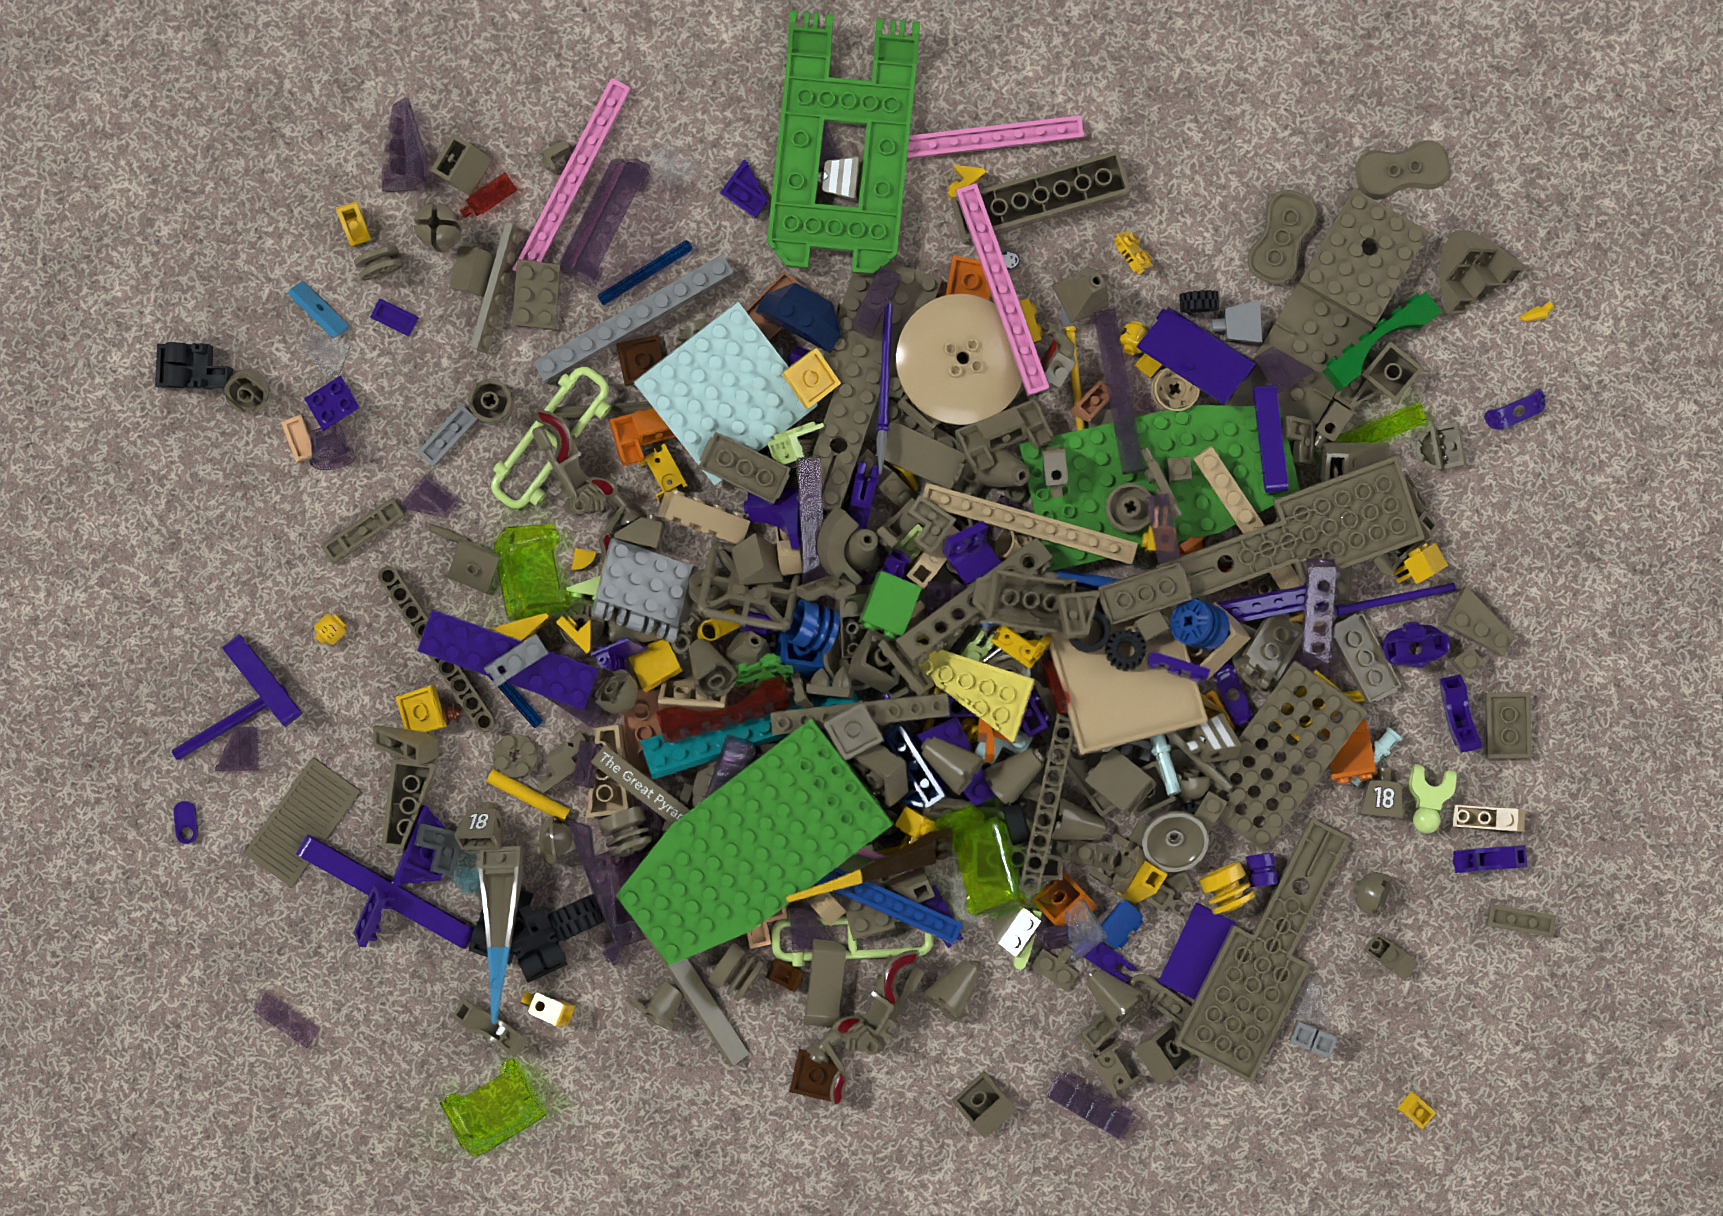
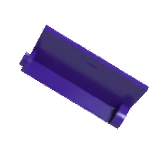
(1196, 355)

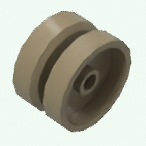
(1117, 514)

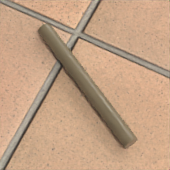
(1211, 771)

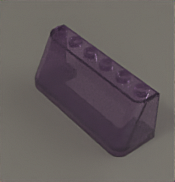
(602, 219)

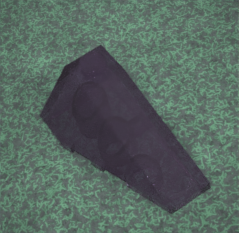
(407, 158)

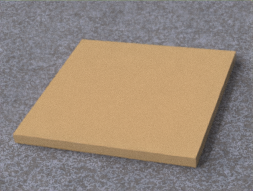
(1124, 706)

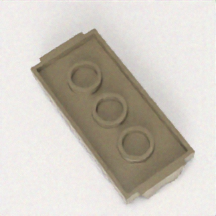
(923, 456)
(744, 467)
(1145, 592)
(1365, 658)

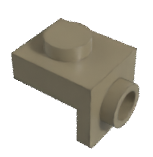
(556, 150)

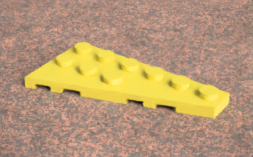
(985, 690)

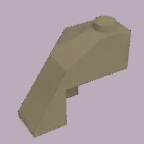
(1473, 269)

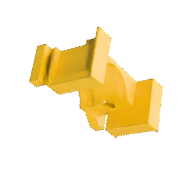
(664, 471)
(1023, 650)

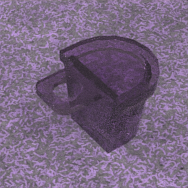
(330, 449)

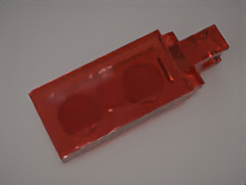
(489, 196)
(1059, 696)

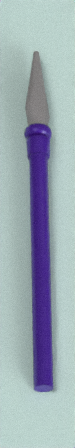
(882, 421)

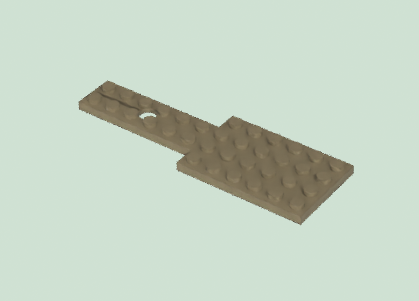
(858, 368)
(1335, 519)
(1255, 972)

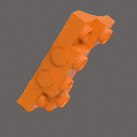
(635, 431)

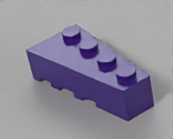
(952, 732)

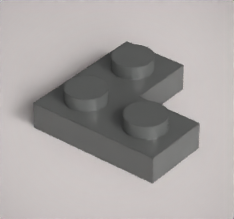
(444, 844)

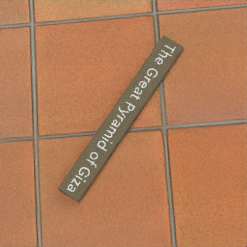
(639, 785)

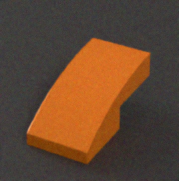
(985, 734)

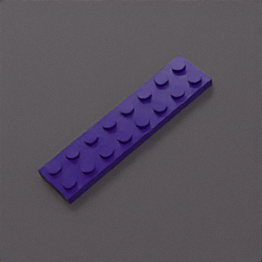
(477, 646)

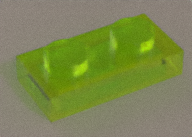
(961, 819)

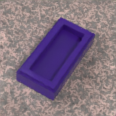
(394, 317)

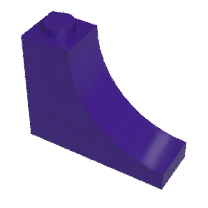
(782, 513)

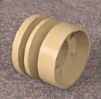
(1161, 392)

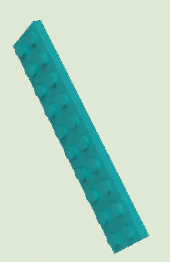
(693, 751)

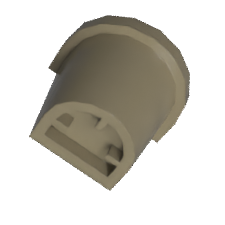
(661, 1006)

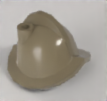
(555, 840)

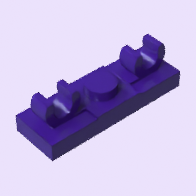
(371, 915)

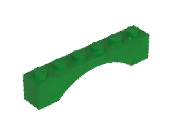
(1414, 316)

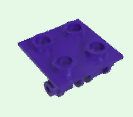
(332, 403)
(613, 656)

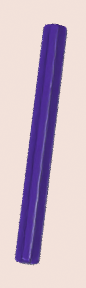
(220, 728)

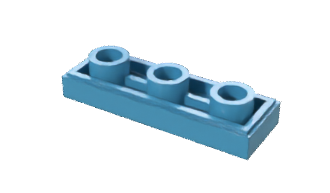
(318, 309)

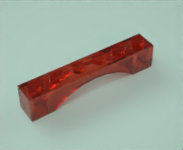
(681, 722)

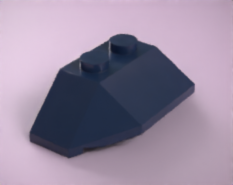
(802, 314)
(923, 781)

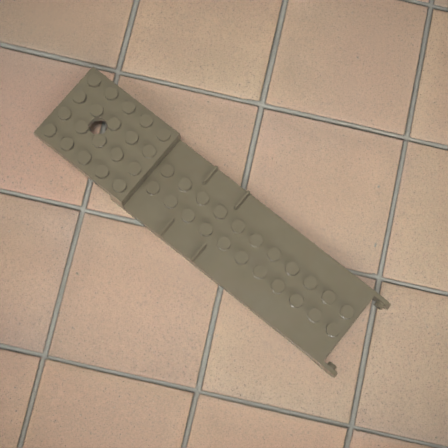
(1337, 301)

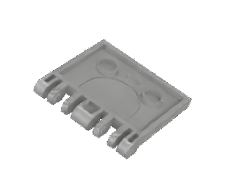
(644, 587)

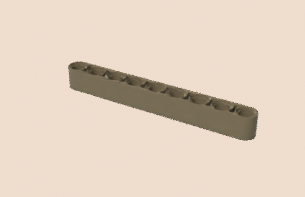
(415, 625)
(1049, 809)

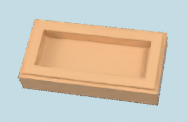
(298, 437)

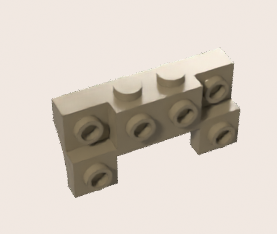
(1002, 431)

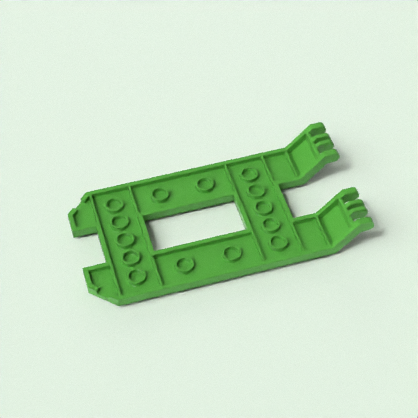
(816, 98)

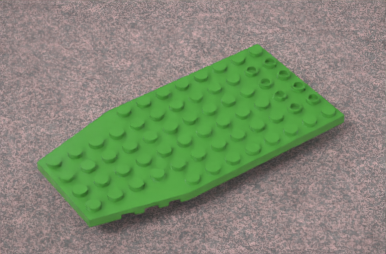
(1096, 472)
(753, 846)

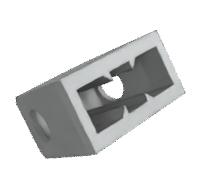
(1240, 323)

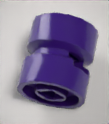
(1261, 869)

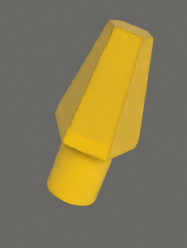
(1537, 313)
(909, 478)

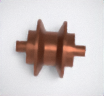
(452, 713)

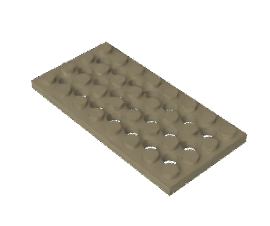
(1314, 766)

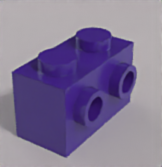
(1035, 718)

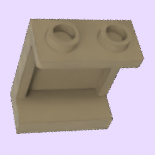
(1120, 781)

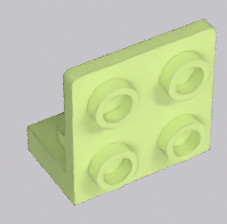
(786, 445)

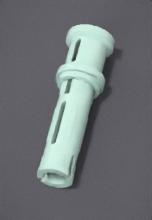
(1382, 748)
(1161, 751)

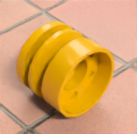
(1227, 888)

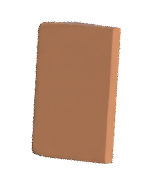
(1091, 402)

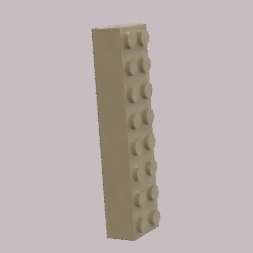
(1050, 193)

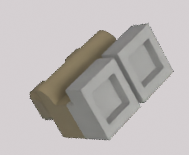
(1311, 1037)

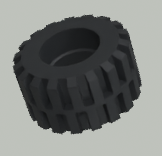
(576, 918)

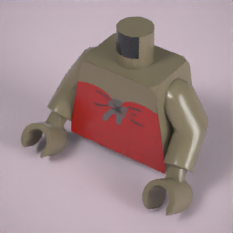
(1058, 358)

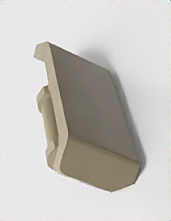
(825, 983)

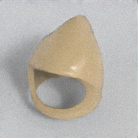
(1009, 545)

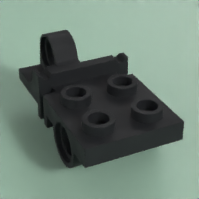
(189, 367)
(478, 939)
(537, 945)

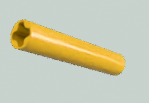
(528, 795)

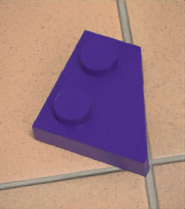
(745, 191)

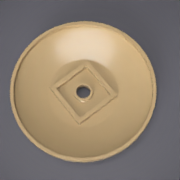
(930, 366)

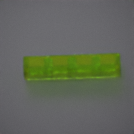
(1386, 426)

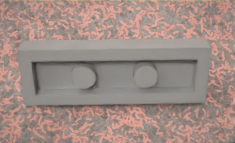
(447, 435)

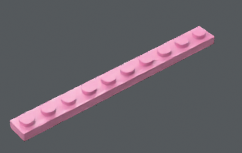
(995, 137)
(575, 171)
(1002, 289)

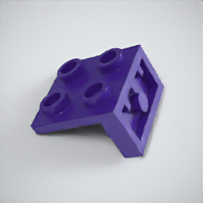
(971, 553)

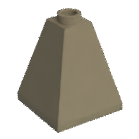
(1082, 293)
(748, 649)

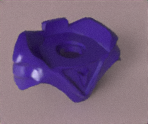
(1432, 641)

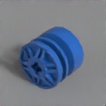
(1200, 624)
(814, 626)

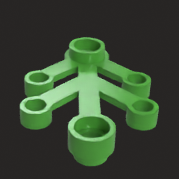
(769, 664)

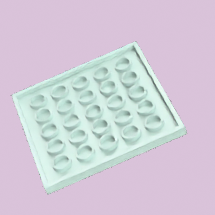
(725, 384)

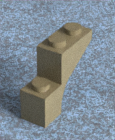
(888, 482)

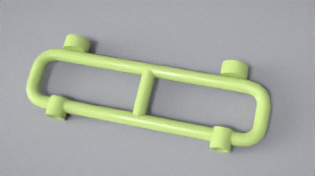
(598, 407)
(799, 958)

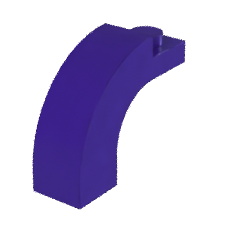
(1458, 714)
(1490, 858)

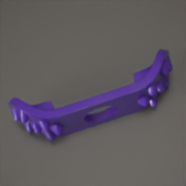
(1504, 417)
(1227, 679)

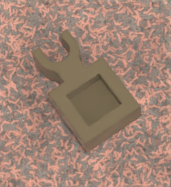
(801, 697)
(1164, 898)

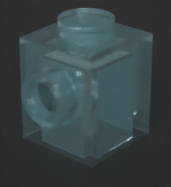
(466, 878)

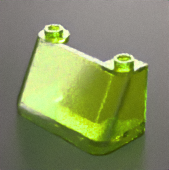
(529, 571)
(987, 868)
(494, 1110)

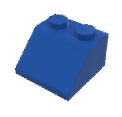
(801, 658)
(1120, 923)

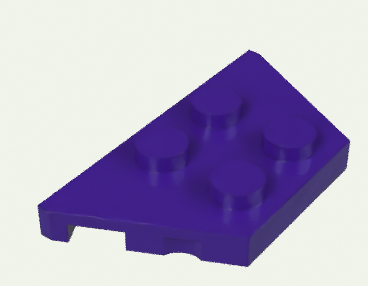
(417, 860)

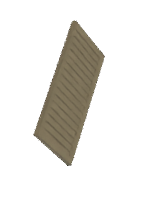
(309, 807)

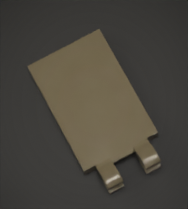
(1271, 649)

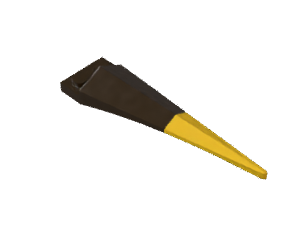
(913, 856)

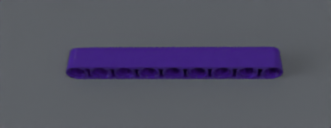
(405, 901)

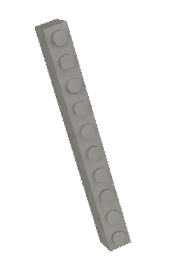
(634, 319)

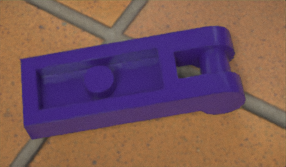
(1177, 667)

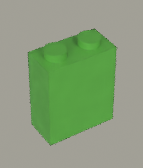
(889, 605)

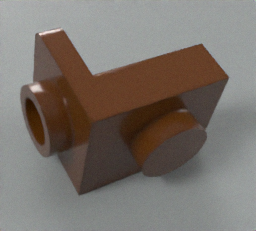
(785, 975)

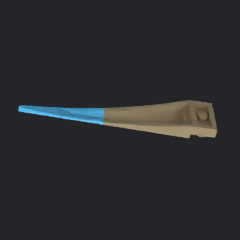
(500, 888)

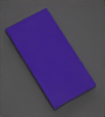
(1195, 951)

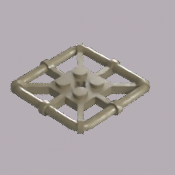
(740, 595)

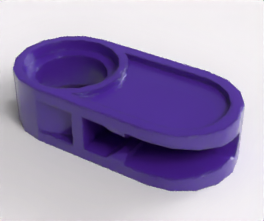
(185, 817)

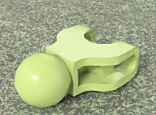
(1429, 798)

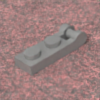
(516, 659)

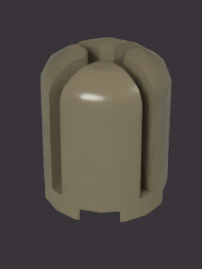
(445, 235)

